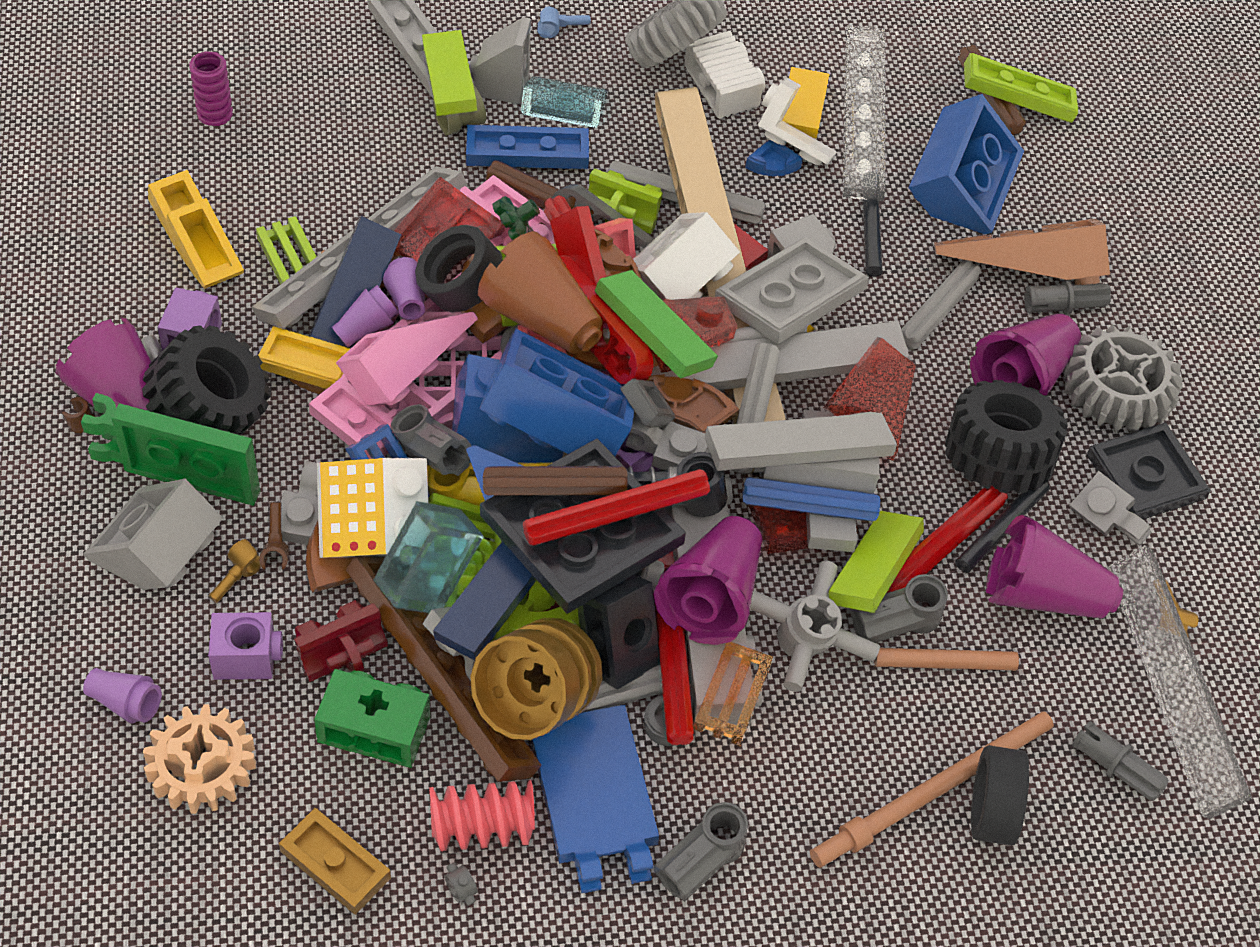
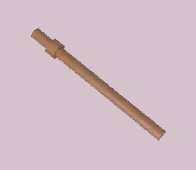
(859, 832)

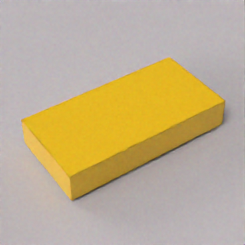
(808, 103)
(301, 357)

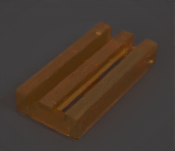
(721, 726)

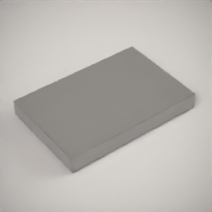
(792, 289)

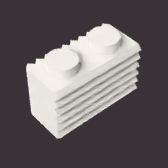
(725, 74)

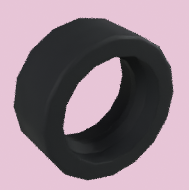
(446, 252)
(1000, 795)

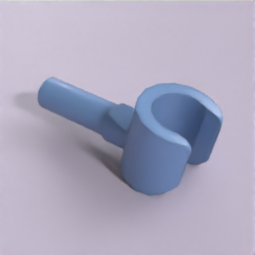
(551, 20)

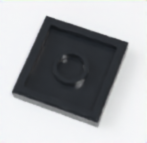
(1151, 470)

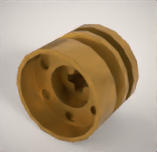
(536, 678)

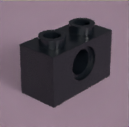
(623, 630)

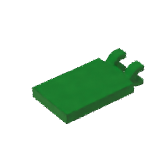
(174, 450)

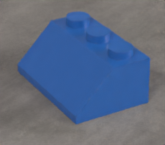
(967, 166)
(556, 397)
(480, 429)

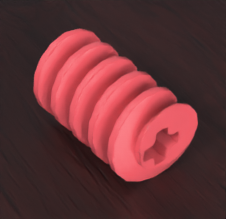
(482, 815)

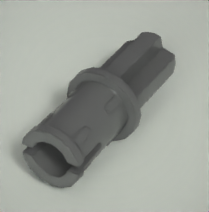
(1066, 297)
(1120, 761)

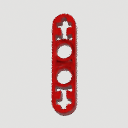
(626, 353)

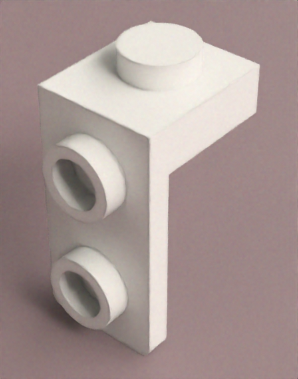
(778, 102)

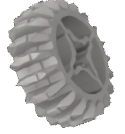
(673, 29)
(1120, 389)

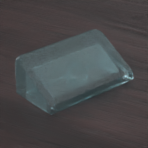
(563, 101)

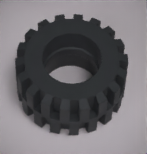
(208, 381)
(1005, 436)

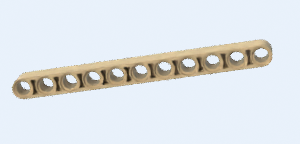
(702, 190)

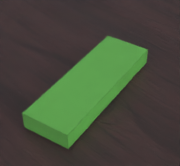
(656, 324)

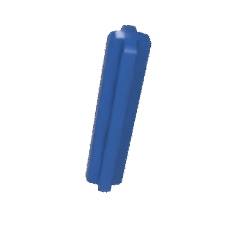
(811, 499)

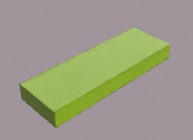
(449, 73)
(1020, 87)
(876, 561)

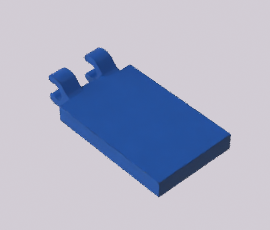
(596, 795)

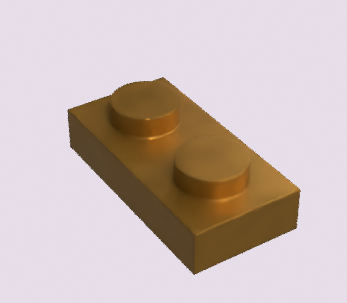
(335, 861)

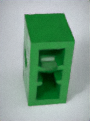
(373, 717)

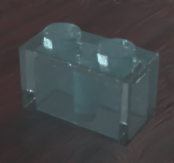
(428, 557)

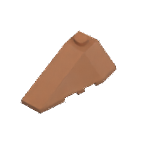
(1060, 251)

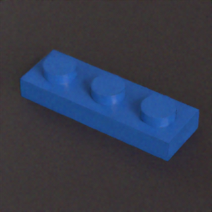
(528, 146)

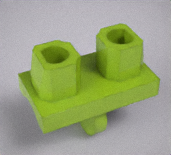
(627, 197)

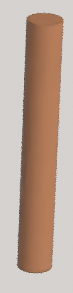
(947, 659)

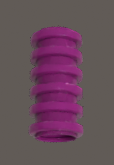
(211, 88)

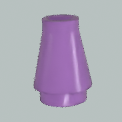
(402, 287)
(365, 316)
(127, 695)

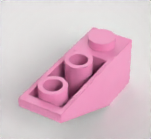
(392, 359)

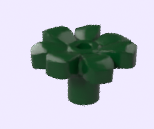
(516, 217)

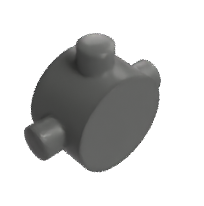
(461, 884)

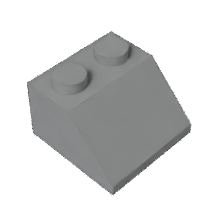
(156, 535)

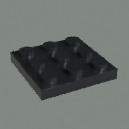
(589, 561)

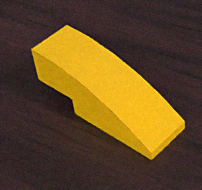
(194, 229)

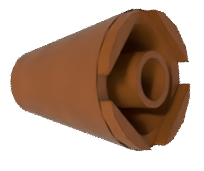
(541, 294)

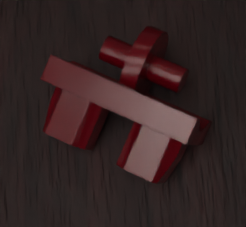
(341, 642)

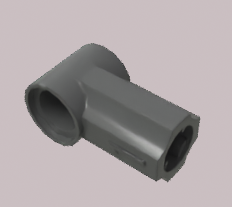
(429, 439)
(901, 614)
(702, 853)

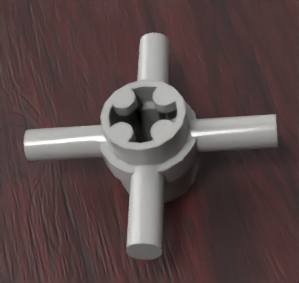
(819, 614)

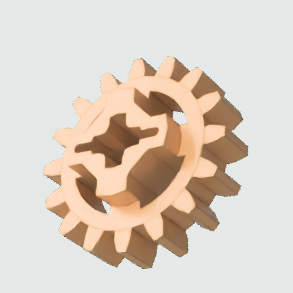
(218, 767)

